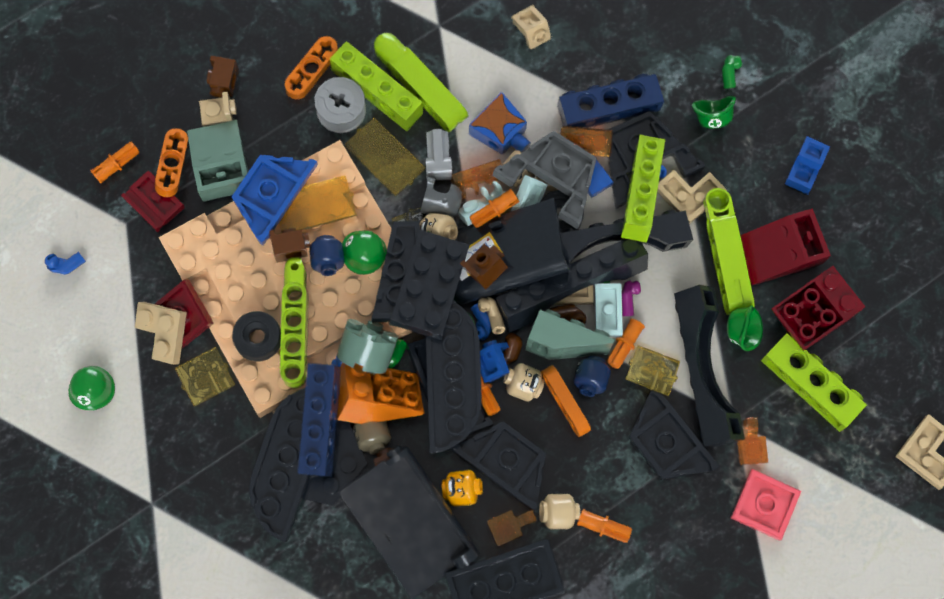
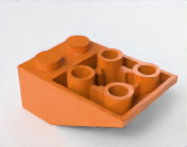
(377, 396)

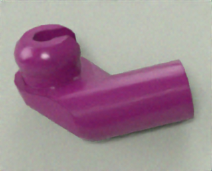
(629, 289)

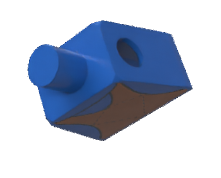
(500, 126)

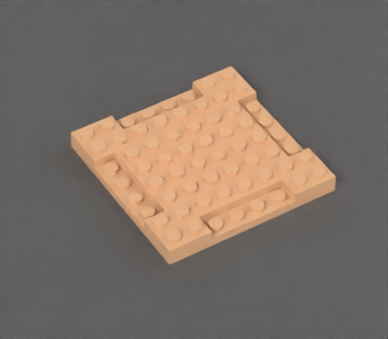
(242, 276)

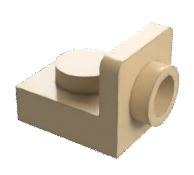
(532, 26)
(217, 110)

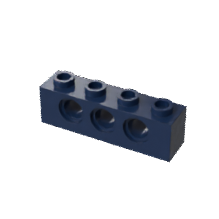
(602, 113)
(319, 420)

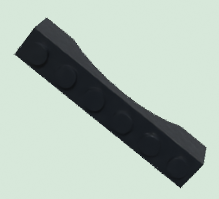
(667, 233)
(612, 263)
(697, 315)

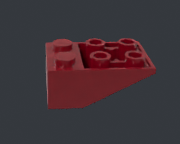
(784, 247)
(818, 308)

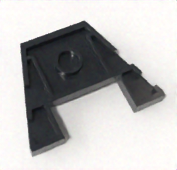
(623, 148)

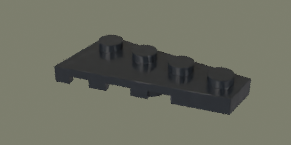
(396, 262)

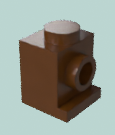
(222, 76)
(289, 244)
(485, 265)

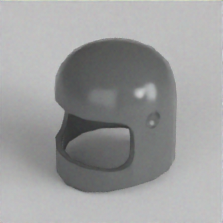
(442, 203)

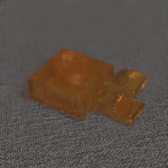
(754, 448)
(507, 527)

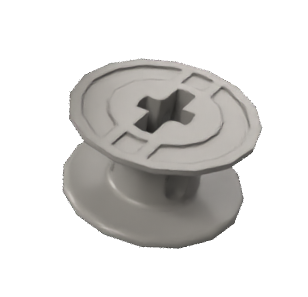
(339, 91)

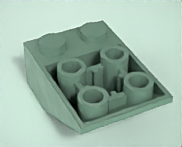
(217, 159)
(564, 339)

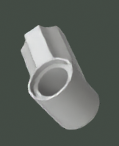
(438, 161)

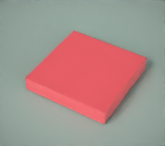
(765, 504)

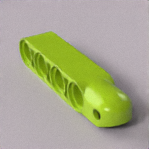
(420, 81)
(727, 251)
(294, 281)

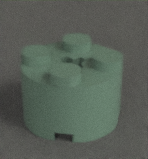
(367, 346)

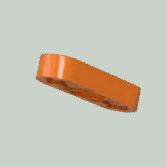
(295, 76)
(174, 172)
(565, 401)

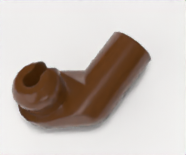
(570, 312)
(515, 344)

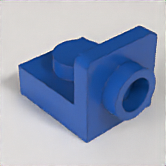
(493, 361)

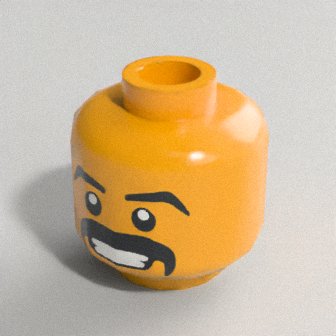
(461, 488)

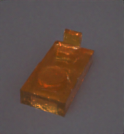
(593, 140)
(472, 176)

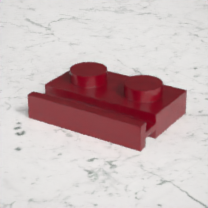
(149, 204)

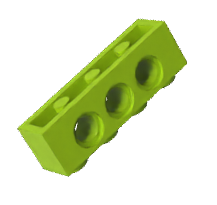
(377, 86)
(643, 188)
(816, 396)

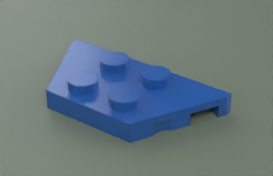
(270, 191)

